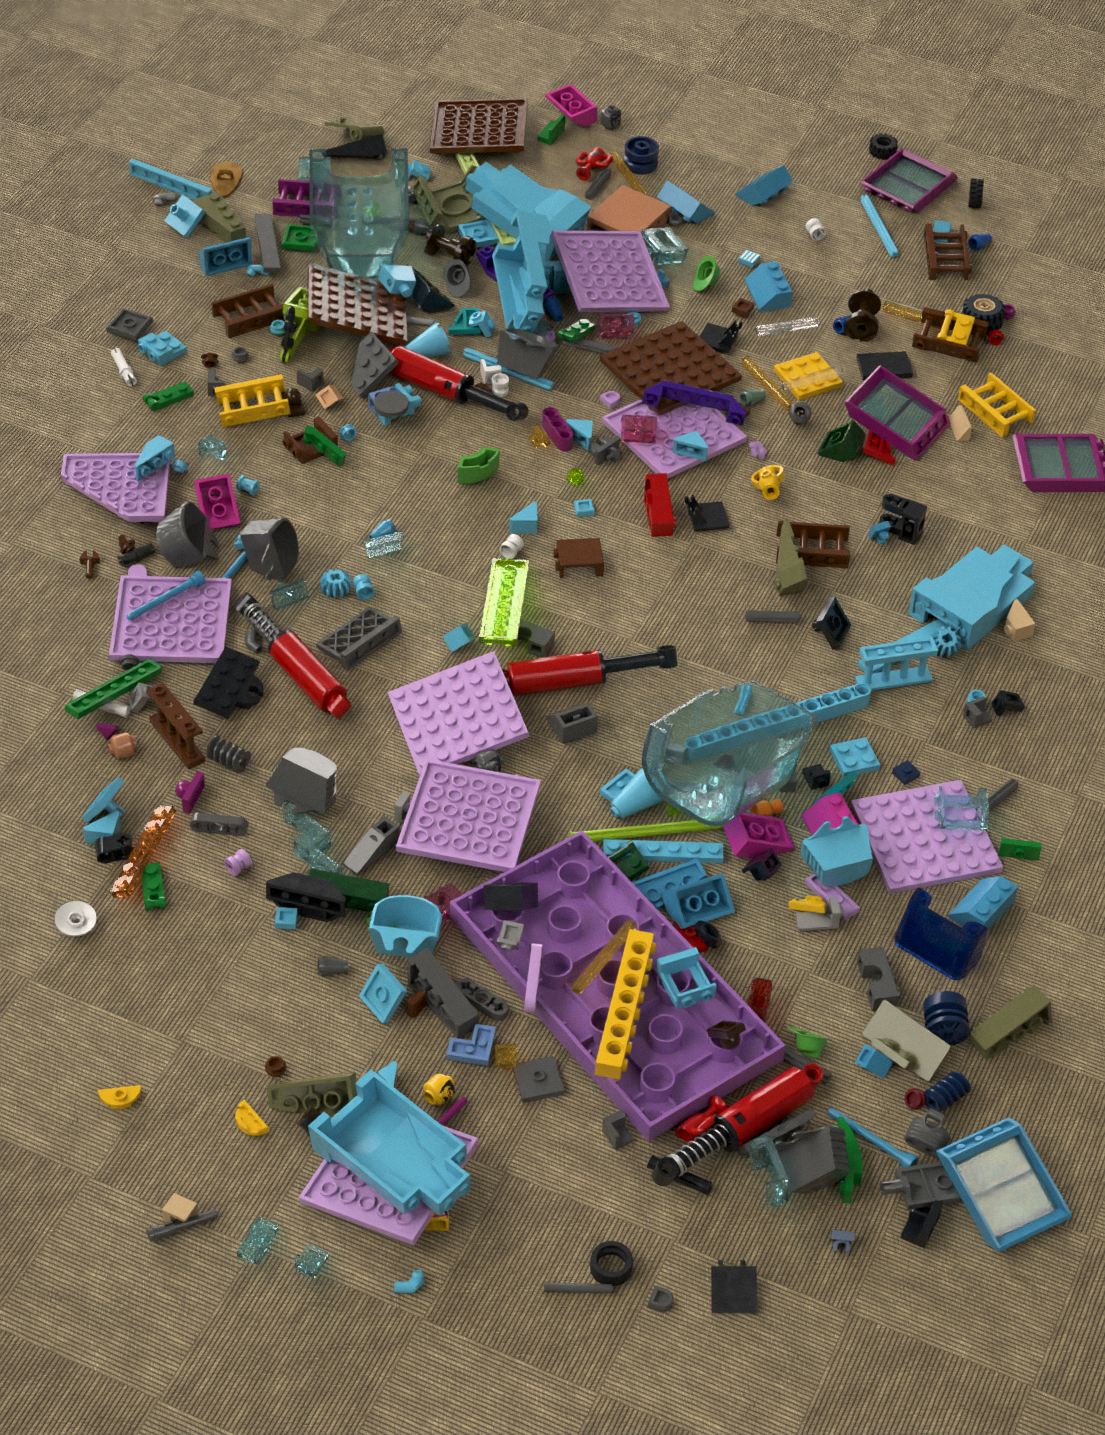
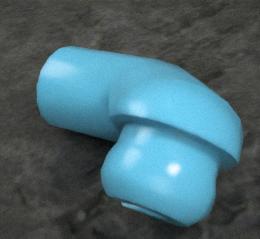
(412, 1285)

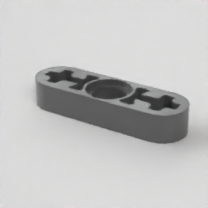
(200, 823)
(485, 1007)

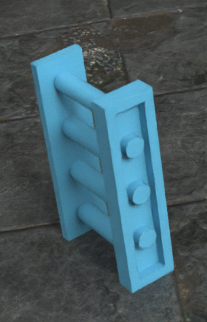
(895, 652)

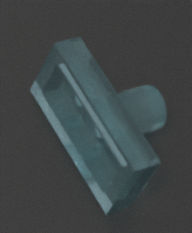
(289, 594)
(257, 1240)

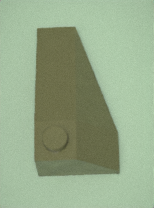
(790, 569)
(324, 1093)

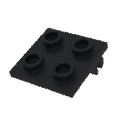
(720, 337)
(706, 515)
(733, 1288)

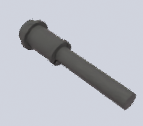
(170, 1228)

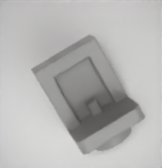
(510, 935)

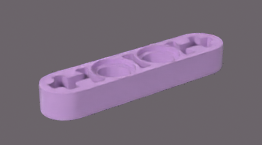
(533, 978)

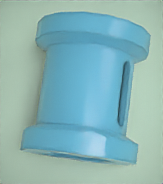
(243, 482)

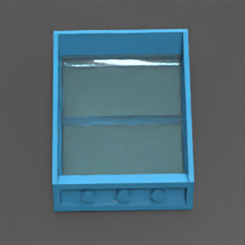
(1004, 1184)

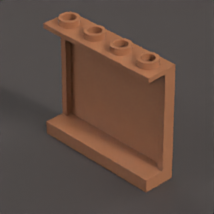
(629, 212)

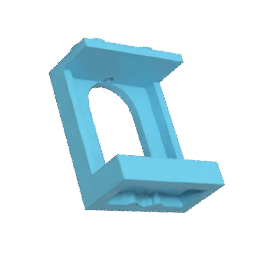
(679, 962)

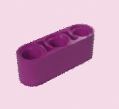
(557, 429)

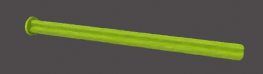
(647, 830)

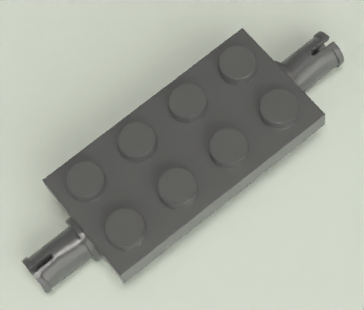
(922, 1185)

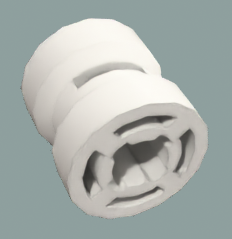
(815, 229)
(500, 385)
(511, 546)

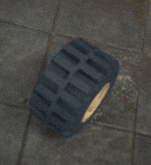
(985, 308)

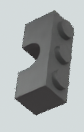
(539, 639)
(876, 965)

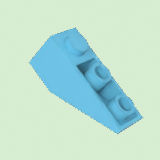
(153, 456)

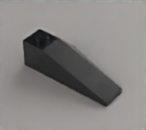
(365, 148)
(428, 295)

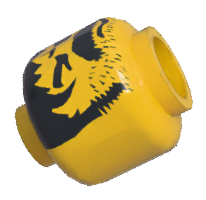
(438, 1089)

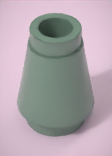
(750, 397)

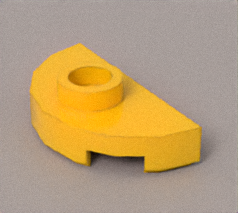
(810, 904)
(120, 1097)
(249, 1121)

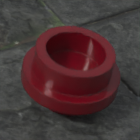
(915, 1098)

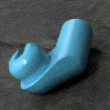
(252, 269)

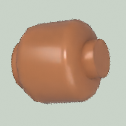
(122, 745)

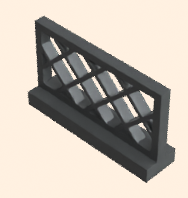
(365, 644)

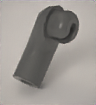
(250, 641)

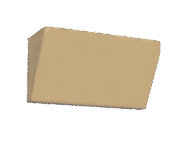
(960, 424)

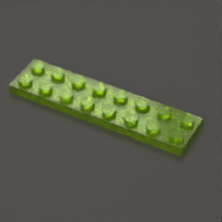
(504, 602)

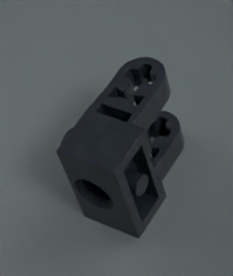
(913, 514)

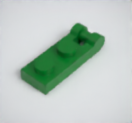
(576, 330)
(168, 396)
(324, 445)
(153, 886)

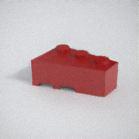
(658, 505)

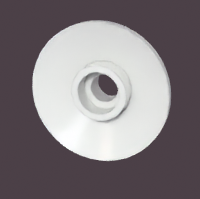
(75, 912)

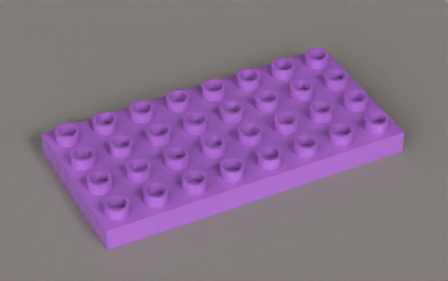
(579, 910)

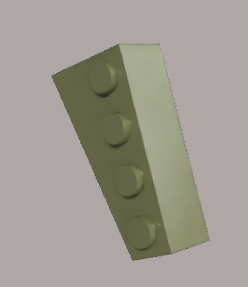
(220, 218)
(1011, 1022)

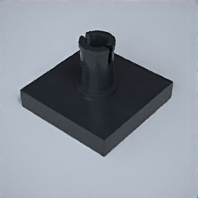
(832, 623)

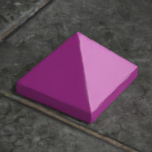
(107, 730)

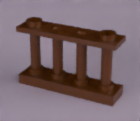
(932, 257)
(936, 318)
(252, 321)
(820, 556)
(175, 726)

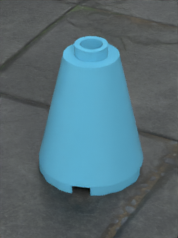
(431, 342)
(634, 797)

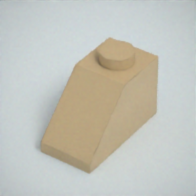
(1019, 623)

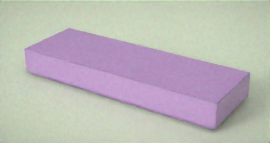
(850, 908)

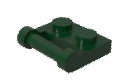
(633, 865)

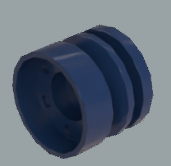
(947, 1016)

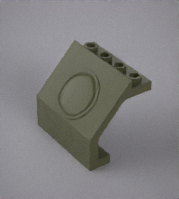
(447, 204)

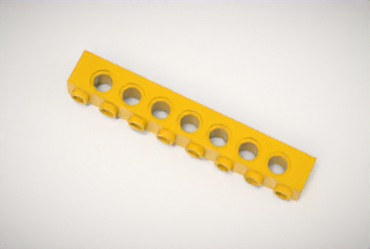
(624, 1005)

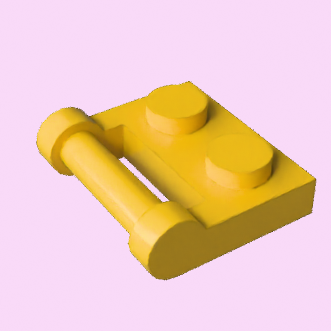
(961, 329)

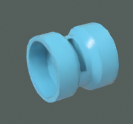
(363, 587)

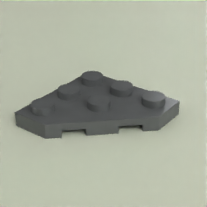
(371, 364)
(782, 1130)

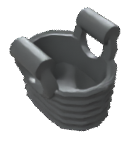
(930, 1136)

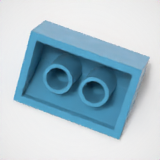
(765, 186)
(684, 203)
(225, 256)
(769, 287)
(698, 901)
(985, 902)

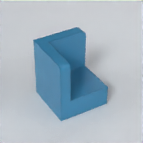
(874, 1061)

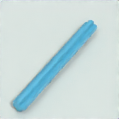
(879, 226)
(476, 356)

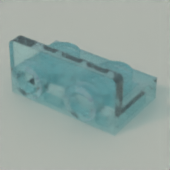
(383, 544)

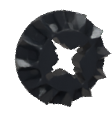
(708, 934)

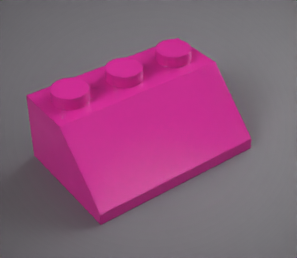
(574, 105)
(827, 808)

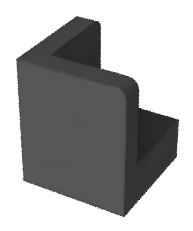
(310, 380)
(976, 713)
(615, 1130)

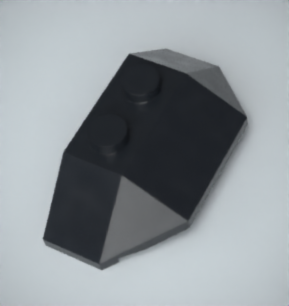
(310, 895)

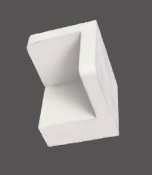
(488, 372)

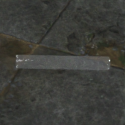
(787, 326)
(812, 378)

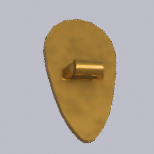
(225, 177)

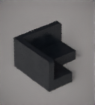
(511, 896)

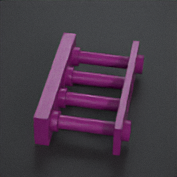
(290, 207)

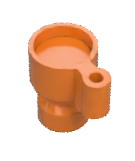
(767, 808)

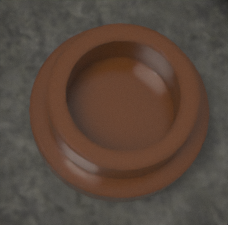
(275, 1066)

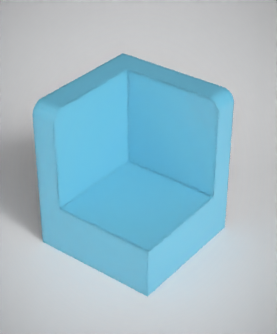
(458, 637)

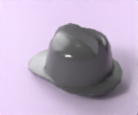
(457, 277)

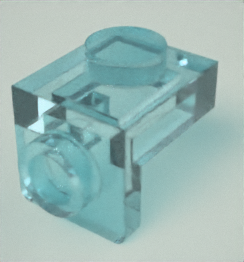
(542, 328)
(213, 446)
(311, 1261)

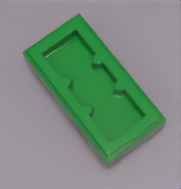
(1020, 849)

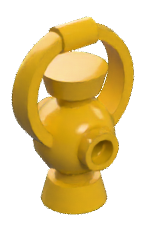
(769, 481)

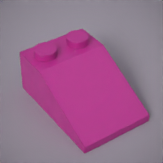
(217, 501)
(756, 833)

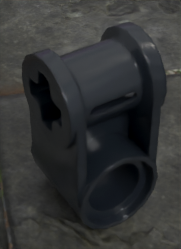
(112, 848)

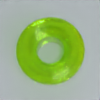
(575, 476)

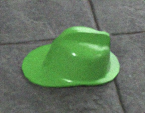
(706, 273)
(808, 1043)

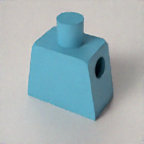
(398, 279)

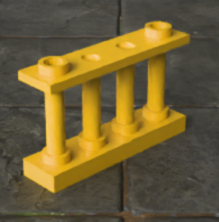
(248, 390)
(992, 416)

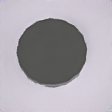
(391, 404)

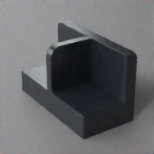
(763, 865)
(921, 1224)

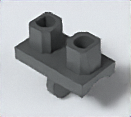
(608, 451)

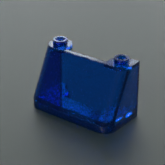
(937, 940)

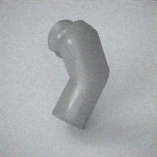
(163, 197)

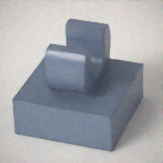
(842, 1237)

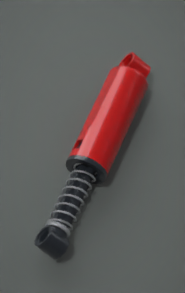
(297, 660)
(744, 1120)

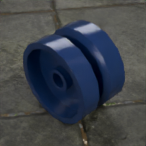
(641, 155)

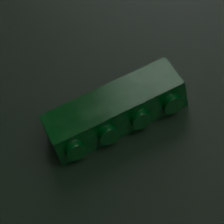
(358, 892)

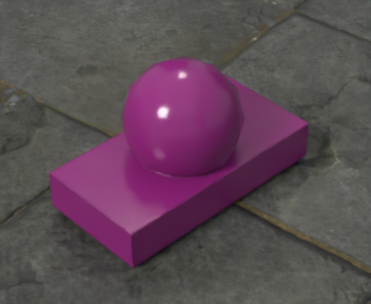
(190, 791)

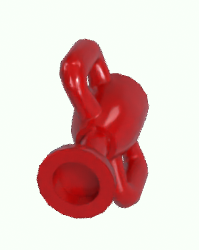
(593, 160)
(699, 1123)

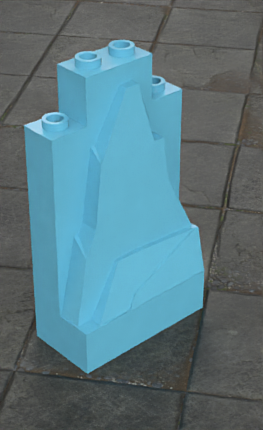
(503, 192)
(521, 271)
(975, 592)
(394, 1147)

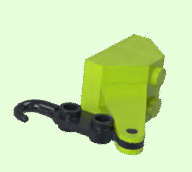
(295, 316)

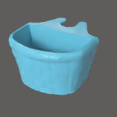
(838, 853)
(416, 917)

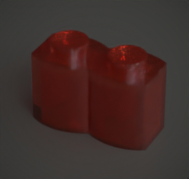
(760, 997)

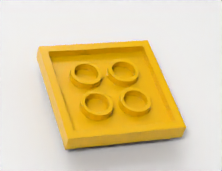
(803, 366)

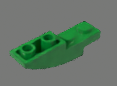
(855, 1163)

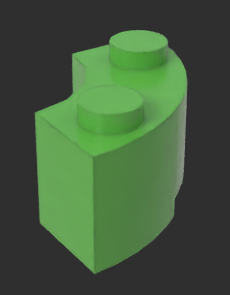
(478, 466)

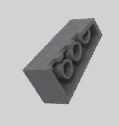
(441, 993)

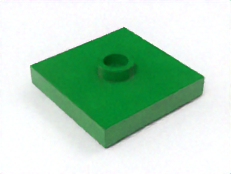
(298, 238)

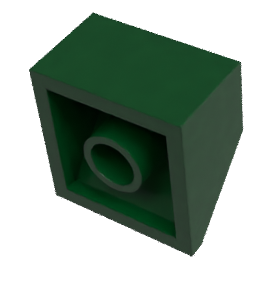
(842, 442)

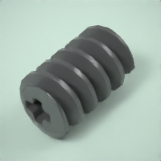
(228, 755)

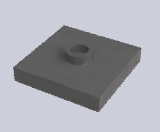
(129, 324)
(538, 1079)

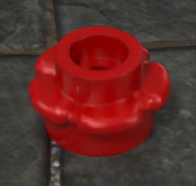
(995, 340)

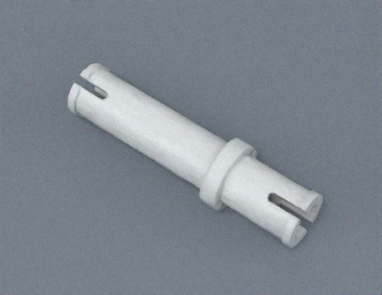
(125, 370)
(112, 707)

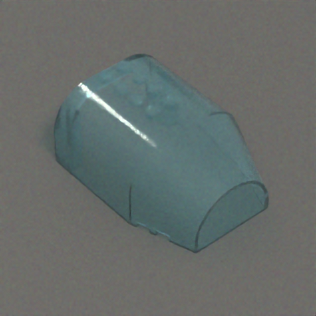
(359, 219)
(725, 751)

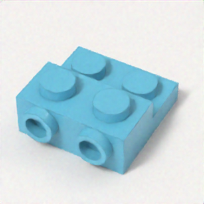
(556, 277)
(161, 347)

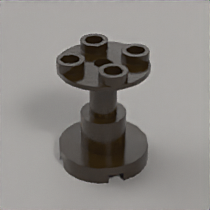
(459, 249)
(862, 322)

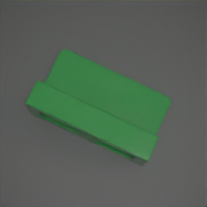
(552, 131)

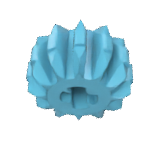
(335, 583)
(953, 641)

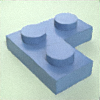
(475, 1050)

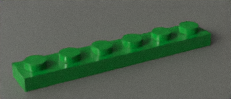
(113, 689)

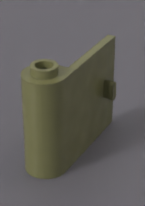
(358, 130)

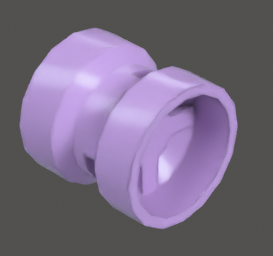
(239, 861)

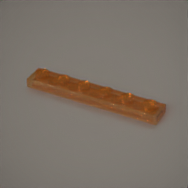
(143, 851)

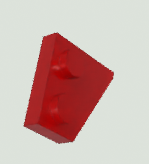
(878, 448)

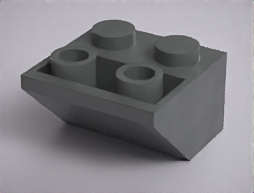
(574, 722)

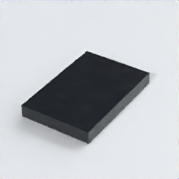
(895, 362)

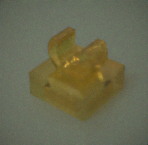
(539, 437)
(505, 1056)

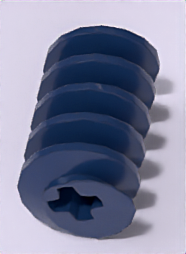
(947, 1091)

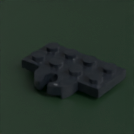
(230, 684)

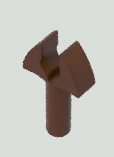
(95, 559)

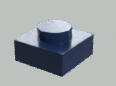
(906, 772)

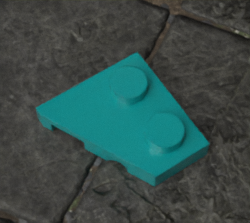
(461, 324)
(842, 786)

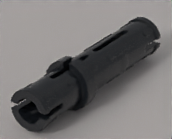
(687, 1178)

